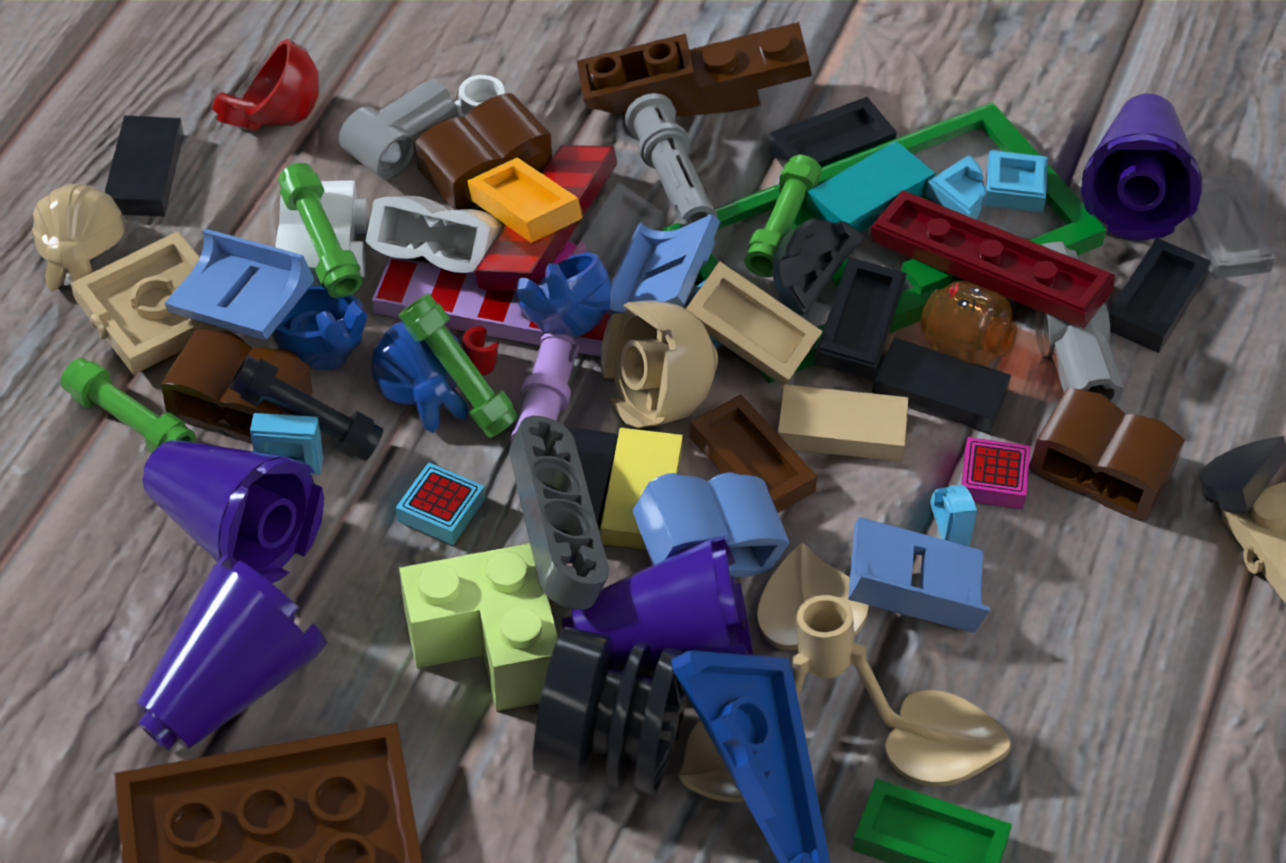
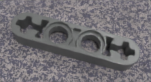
(548, 455)

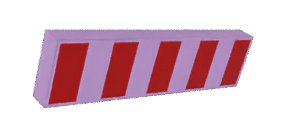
(466, 303)

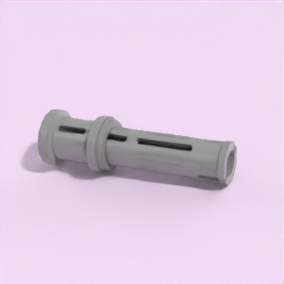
(665, 148)

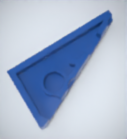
(759, 732)

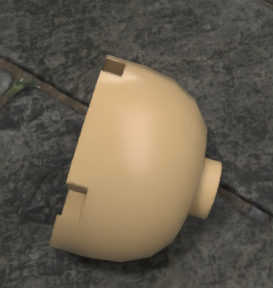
(658, 362)

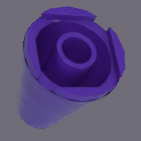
(1143, 172)
(237, 502)
(673, 604)
(224, 656)

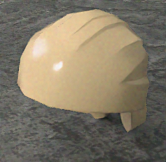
(73, 228)

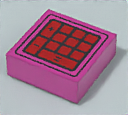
(996, 472)

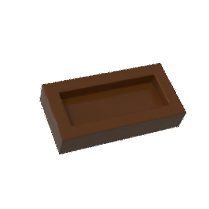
(745, 444)

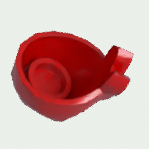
(278, 95)

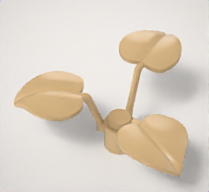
(808, 610)

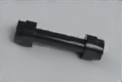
(354, 434)

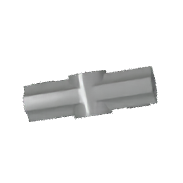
(1079, 353)

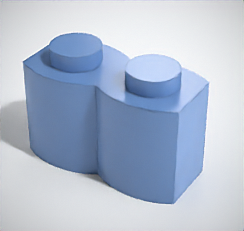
(688, 510)

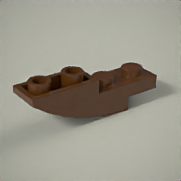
(698, 79)

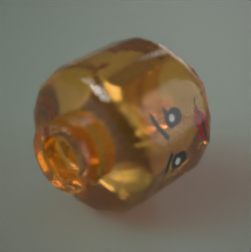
(969, 323)

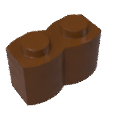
(479, 142)
(201, 377)
(1106, 453)

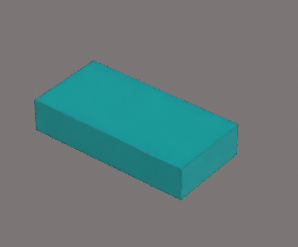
(869, 187)

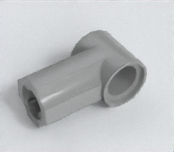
(387, 138)

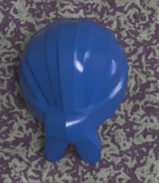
(569, 296)
(322, 328)
(415, 376)

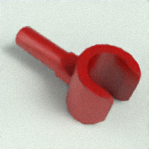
(473, 344)

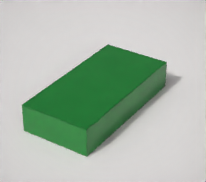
(918, 828)

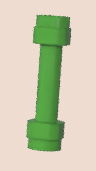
(794, 183)
(337, 268)
(92, 385)
(490, 409)

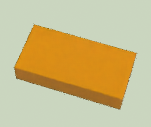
(525, 200)

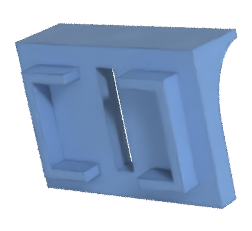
(662, 264)
(225, 269)
(948, 579)

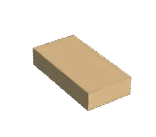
(753, 323)
(843, 422)

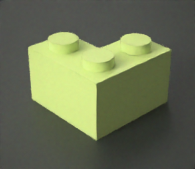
(483, 608)

